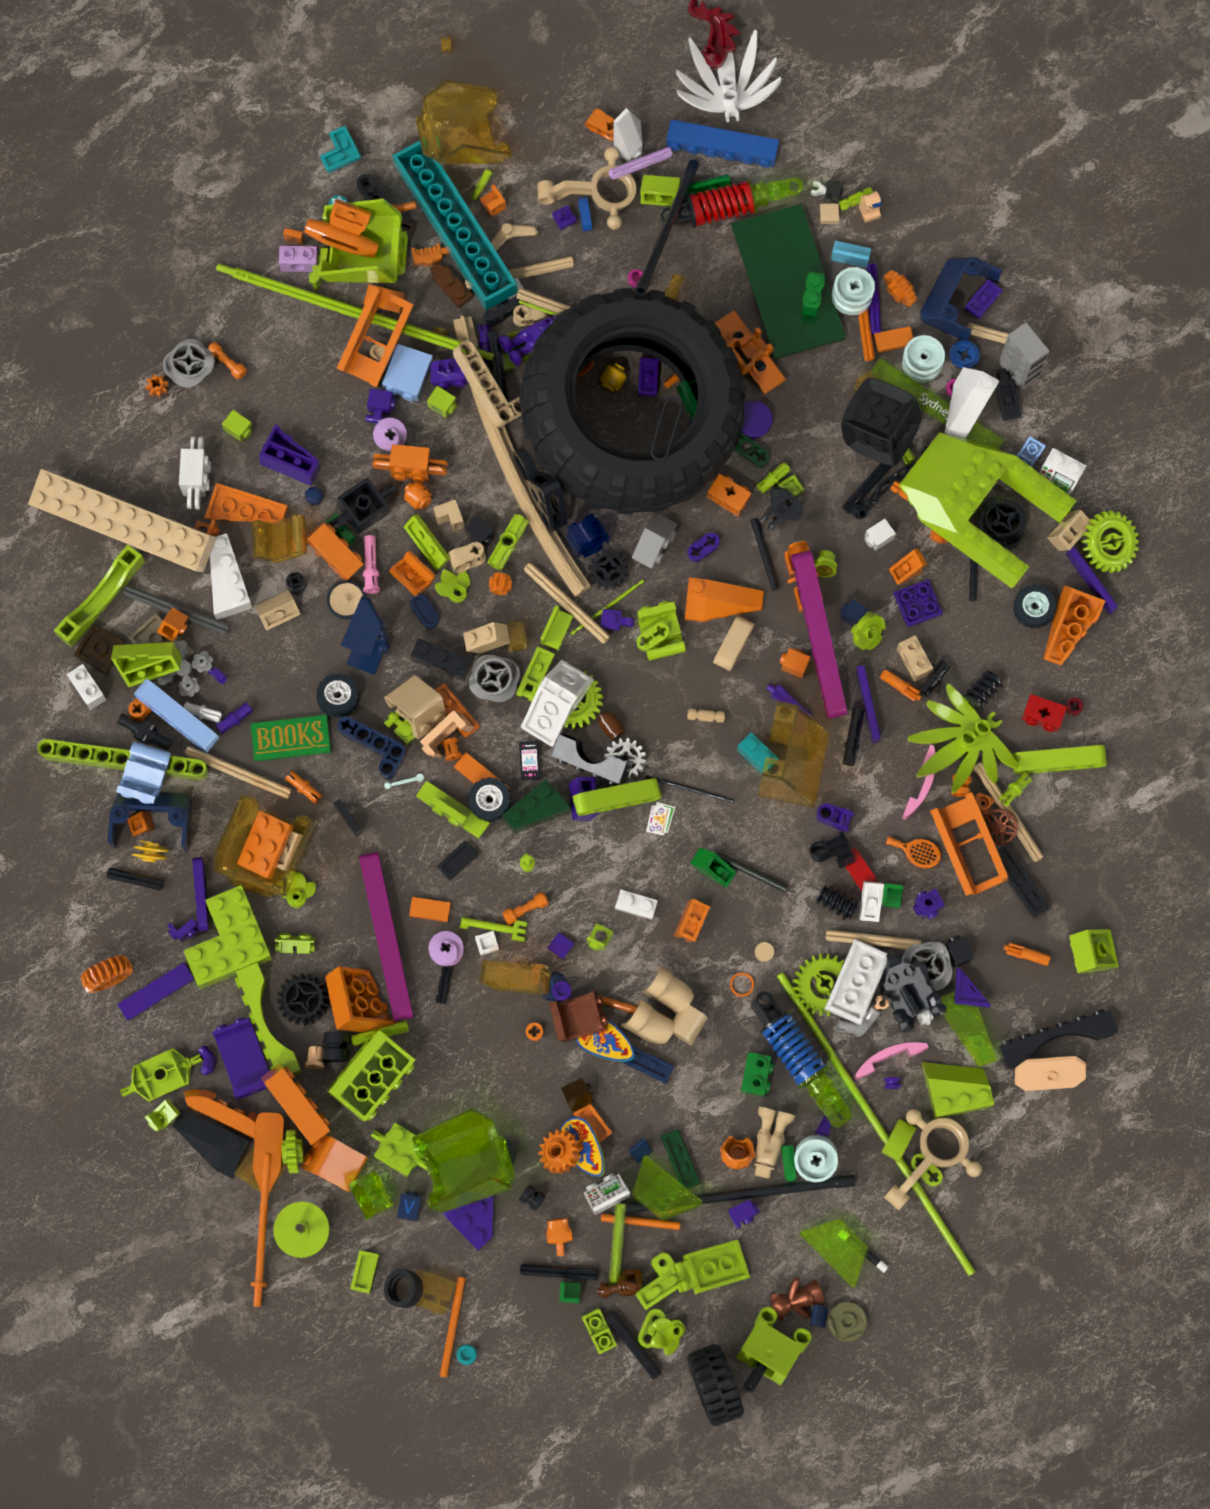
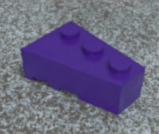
(288, 458)

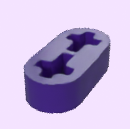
(705, 550)

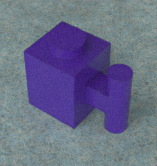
(379, 403)

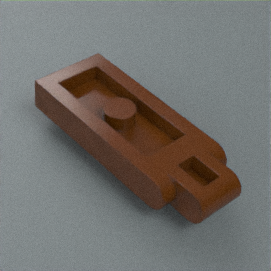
(450, 285)

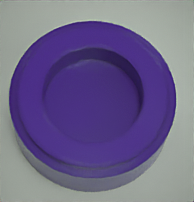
(561, 990)

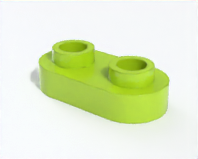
(648, 1328)

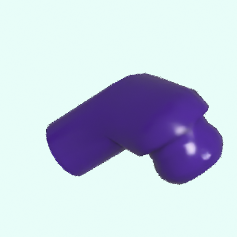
(209, 1060)

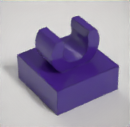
(564, 217)

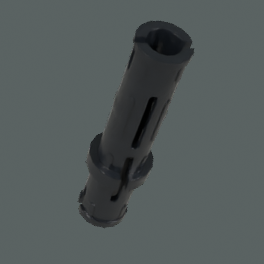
(852, 745)

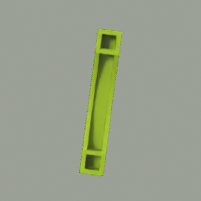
(118, 575)
(253, 986)

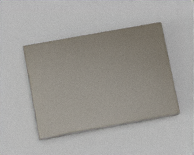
(148, 634)

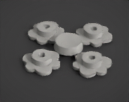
(186, 668)

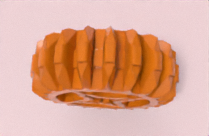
(106, 973)

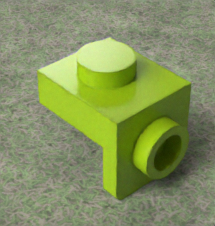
(162, 1116)

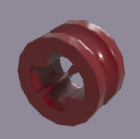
(1080, 707)

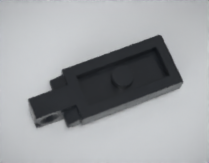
(1007, 397)

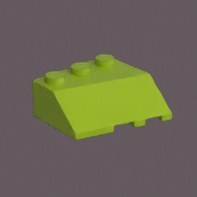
(956, 1089)

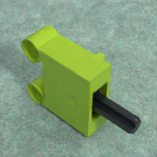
(770, 1351)

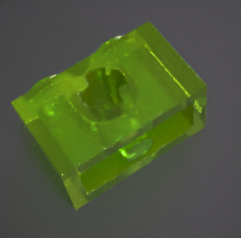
(370, 1195)

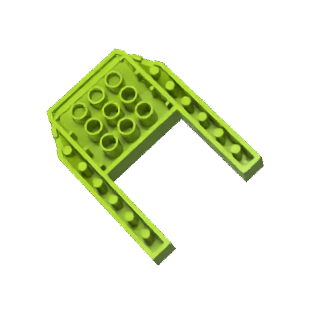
(953, 482)

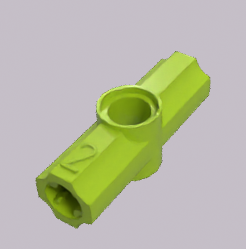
(514, 532)

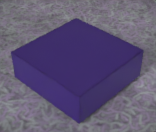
(560, 946)

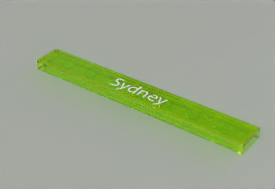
(930, 402)

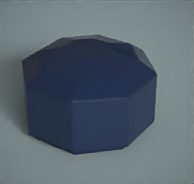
(314, 496)

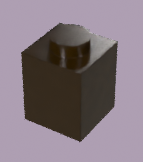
(578, 1094)

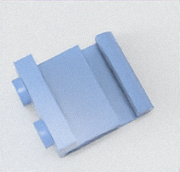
(144, 773)

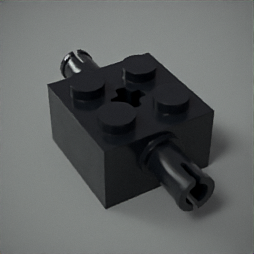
(365, 495)

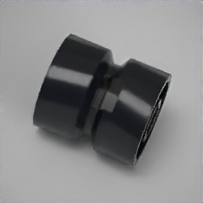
(335, 1047)

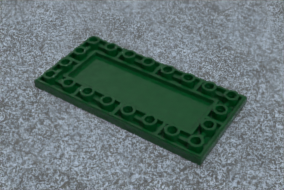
(777, 260)

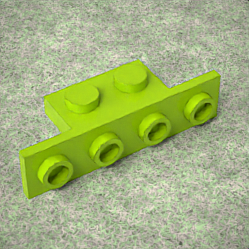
(452, 809)

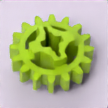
(292, 1151)

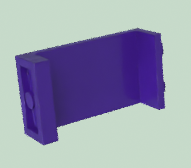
(241, 1057)

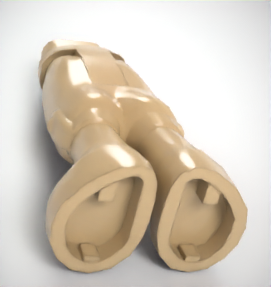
(770, 1144)

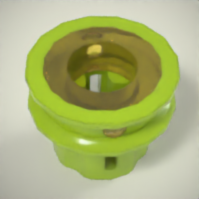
(825, 564)

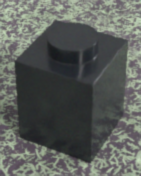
(479, 531)
(959, 951)

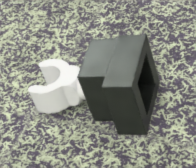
(832, 191)

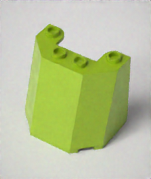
(390, 259)

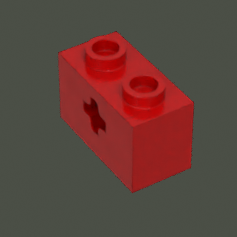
(1053, 713)

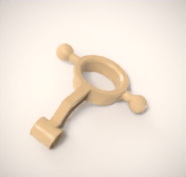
(549, 193)
(898, 1196)

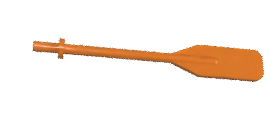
(266, 1170)

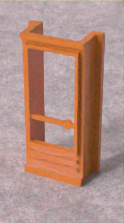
(359, 364)
(958, 815)

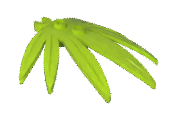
(971, 737)

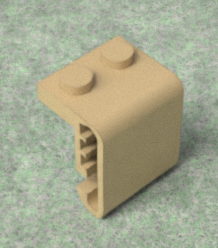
(418, 705)

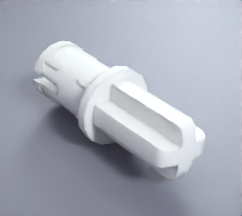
(203, 712)

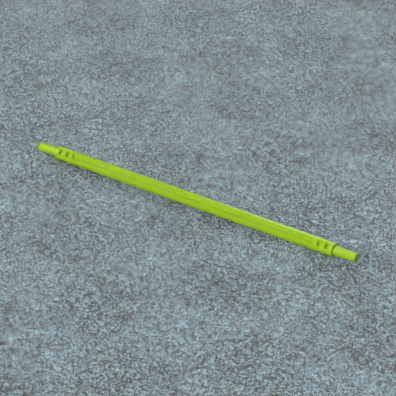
(344, 308)

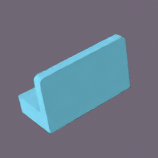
(850, 254)

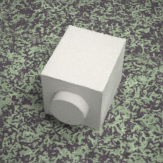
(879, 535)

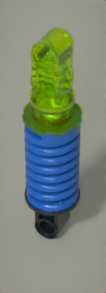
(798, 1058)

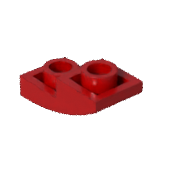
(860, 870)

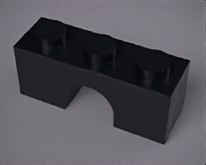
(433, 655)

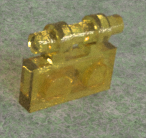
(437, 1287)

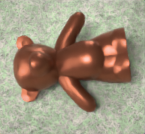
(797, 1299)

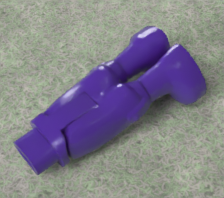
(526, 335)

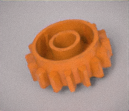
(569, 1151)

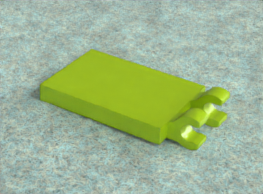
(713, 1267)

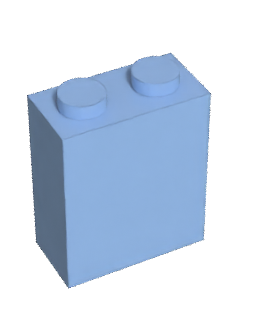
(407, 373)

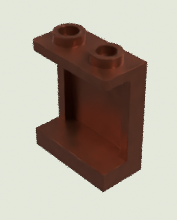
(578, 1017)

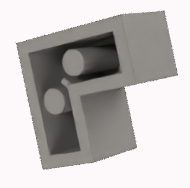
(653, 541)

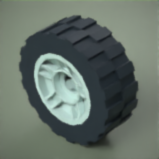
(1043, 600)

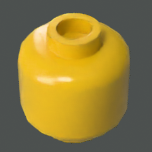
(613, 377)

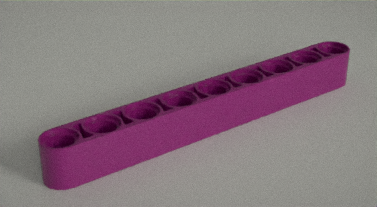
(819, 634)
(386, 936)

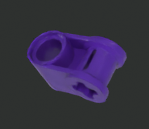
(836, 817)

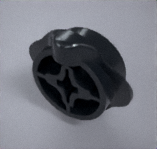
(1013, 512)

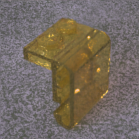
(279, 539)

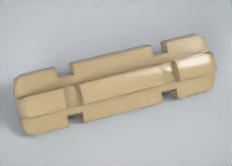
(706, 715)

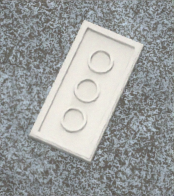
(857, 982)

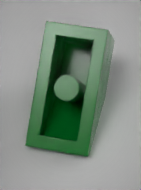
(713, 867)

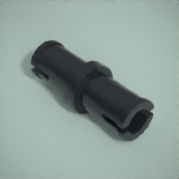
(934, 678)

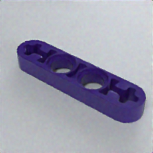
(200, 894)

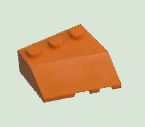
(356, 1000)

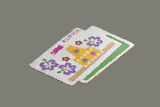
(660, 818)

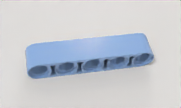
(176, 715)

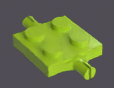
(397, 1150)

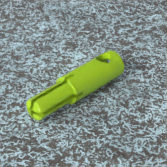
(481, 184)

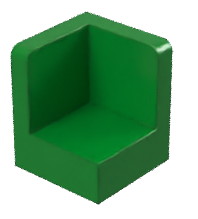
(892, 895)
(570, 1293)

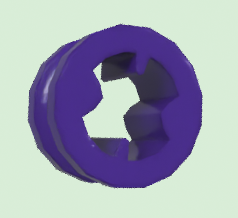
(892, 1083)

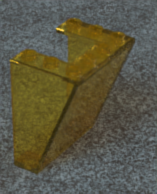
(801, 771)

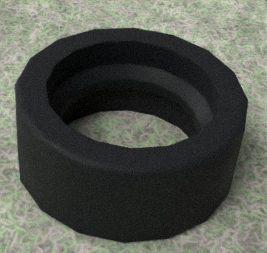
(415, 1291)

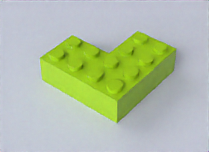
(238, 942)

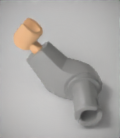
(870, 1017)

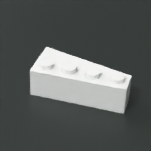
(227, 583)

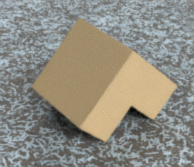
(449, 512)

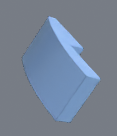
(1031, 451)

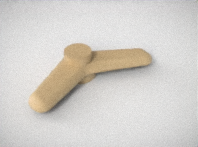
(509, 231)

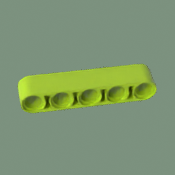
(1060, 759)
(617, 797)

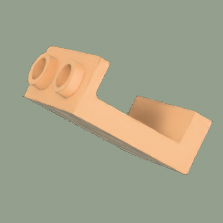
(442, 731)

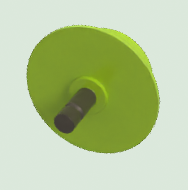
(301, 1229)

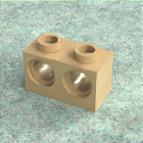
(1069, 530)
(914, 658)

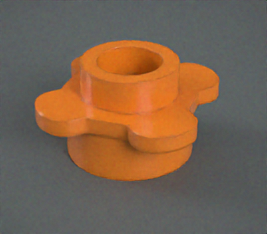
(987, 800)

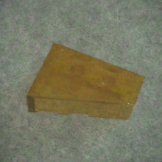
(515, 977)

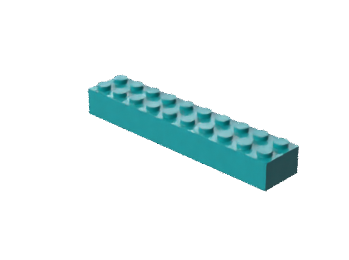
(455, 226)

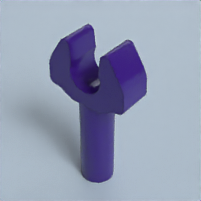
(217, 675)

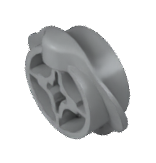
(188, 380)
(484, 663)
(937, 951)

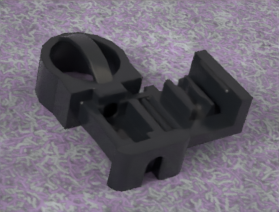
(833, 847)

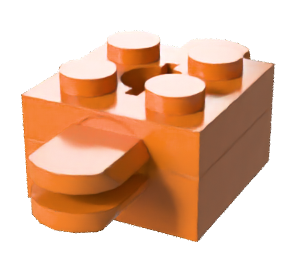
(410, 463)

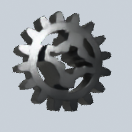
(616, 570)

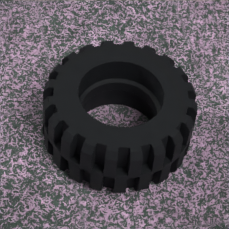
(715, 1385)

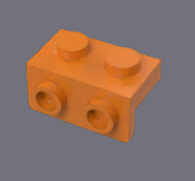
(412, 574)

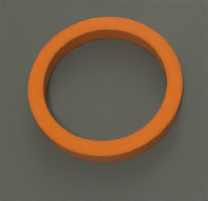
(744, 974)

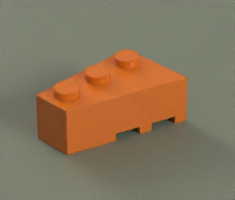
(334, 551)

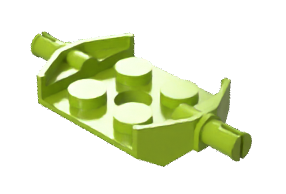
(177, 1075)

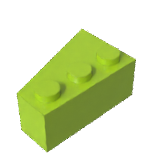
(145, 661)

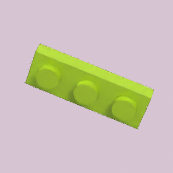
(427, 542)

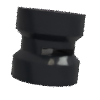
(296, 587)
(532, 1197)

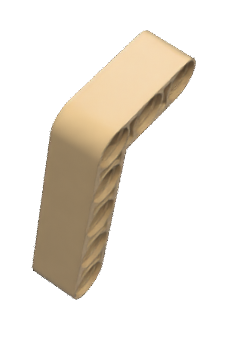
(491, 390)

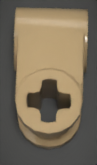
(530, 316)
(465, 557)

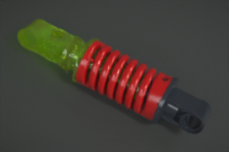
(732, 201)

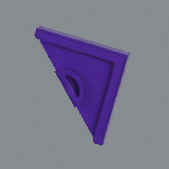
(967, 993)

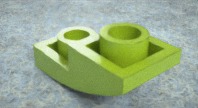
(313, 276)
(898, 1140)
(599, 1331)

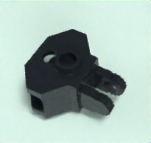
(780, 509)

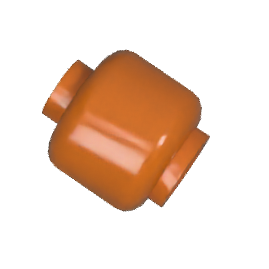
(417, 495)

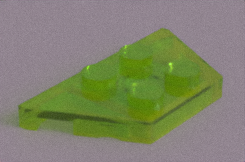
(662, 1192)
(839, 1247)

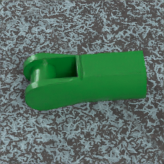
(343, 532)
(789, 1163)

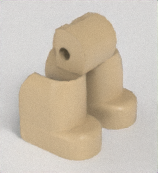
(675, 995)

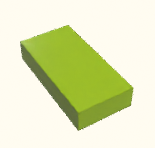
(364, 1272)

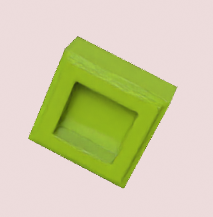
(792, 485)

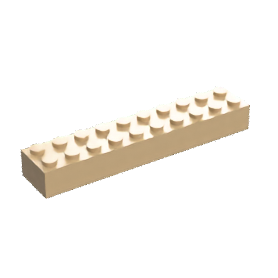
(122, 520)

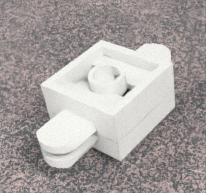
(193, 472)

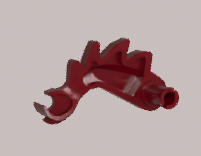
(719, 38)

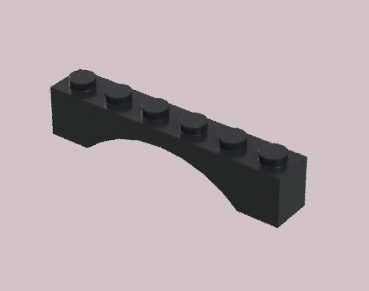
(1094, 1027)

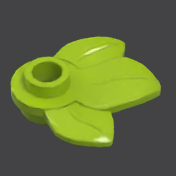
(451, 584)
(299, 888)
(665, 1335)

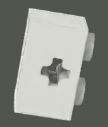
(86, 687)

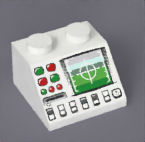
(1062, 470)
(606, 1194)

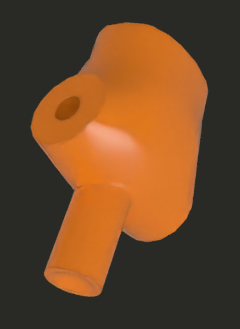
(558, 1233)

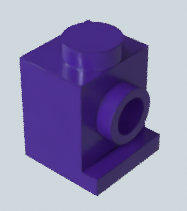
(743, 1213)

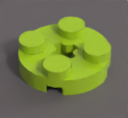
(871, 624)

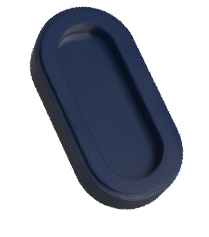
(424, 611)

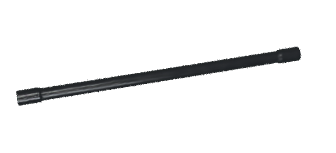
(644, 281)
(837, 1182)

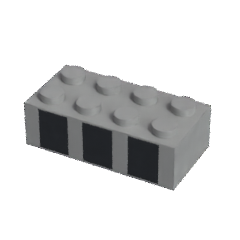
(1023, 356)

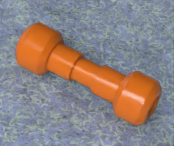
(237, 370)
(511, 915)

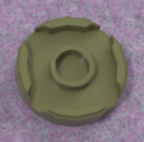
(847, 1321)

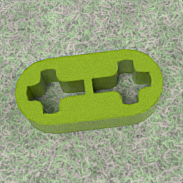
(655, 640)
(925, 1176)

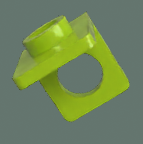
(599, 945)

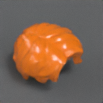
(737, 1153)

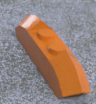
(205, 1103)

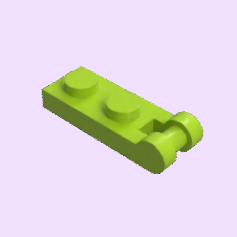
(535, 673)

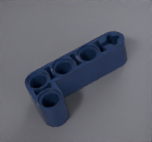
(369, 743)

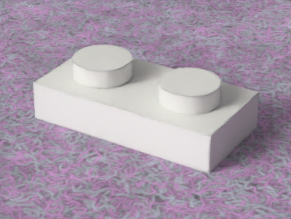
(871, 901)
(636, 904)

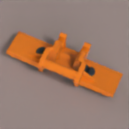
(754, 349)

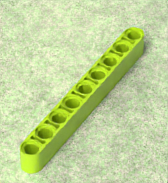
(114, 755)

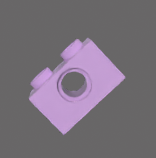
(297, 258)

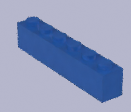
(722, 143)

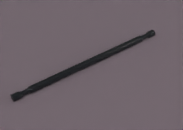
(690, 789)

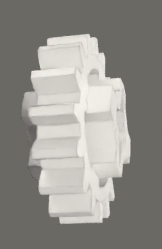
(626, 752)

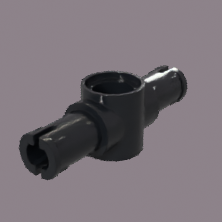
(144, 732)

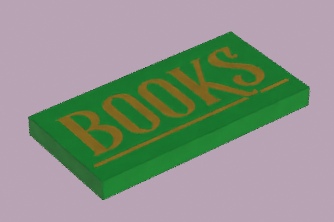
(290, 738)

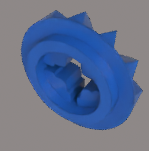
(961, 347)

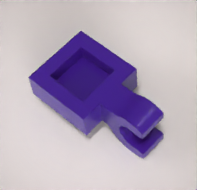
(612, 620)

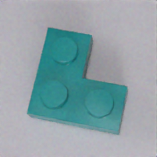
(344, 152)

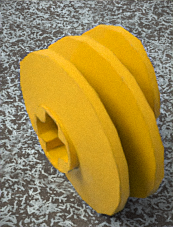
(151, 851)

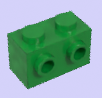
(756, 1074)

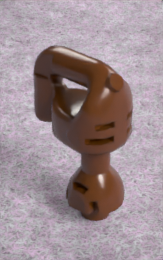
(624, 1285)

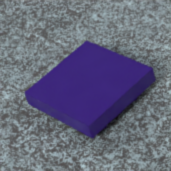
(917, 603)

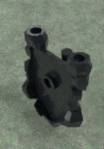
(909, 990)

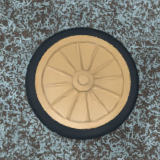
(344, 598)

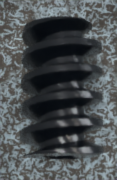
(982, 690)
(837, 902)

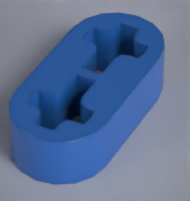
(584, 214)

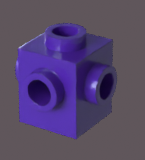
(931, 898)

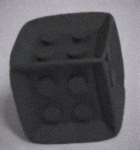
(881, 421)

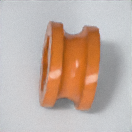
(530, 1027)

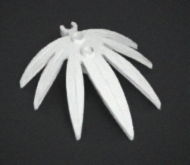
(728, 96)

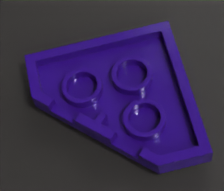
(474, 1221)

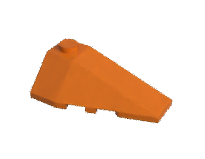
(718, 600)
(1071, 620)

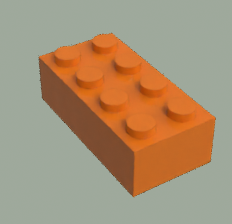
(293, 1101)

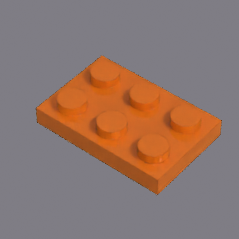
(265, 844)

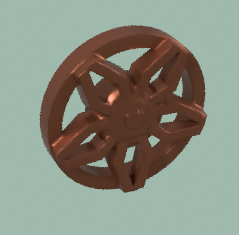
(1000, 827)

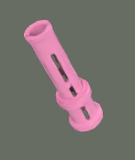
(370, 573)

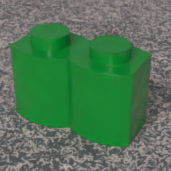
(813, 292)

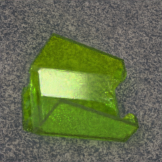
(464, 1160)

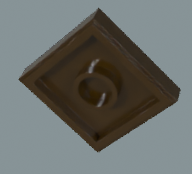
(97, 648)

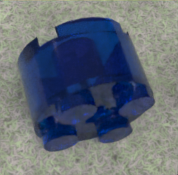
(587, 536)

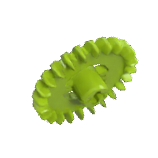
(1096, 539)
(586, 710)
(812, 970)

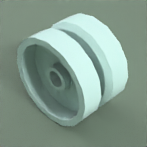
(853, 291)
(923, 359)
(808, 1167)

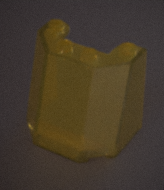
(457, 125)
(232, 843)

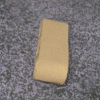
(733, 643)

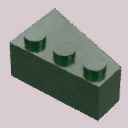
(535, 808)

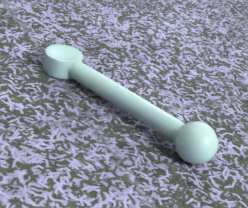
(419, 778)

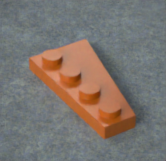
(240, 506)

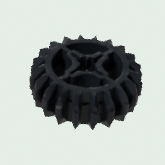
(310, 995)

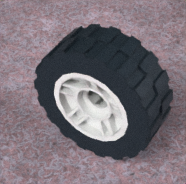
(337, 685)
(478, 797)

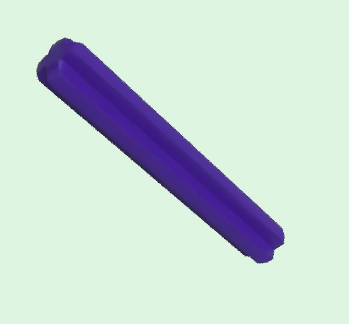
(875, 320)

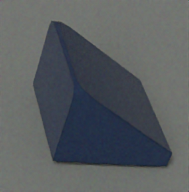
(639, 1150)
(819, 1316)

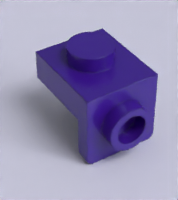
(186, 931)

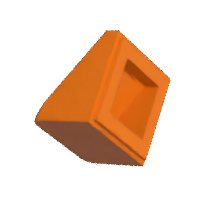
(141, 823)

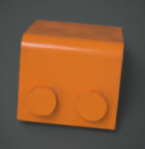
(334, 1162)

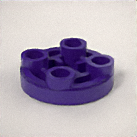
(757, 419)

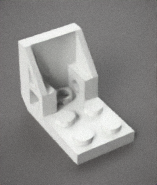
(555, 701)

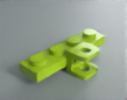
(662, 1285)

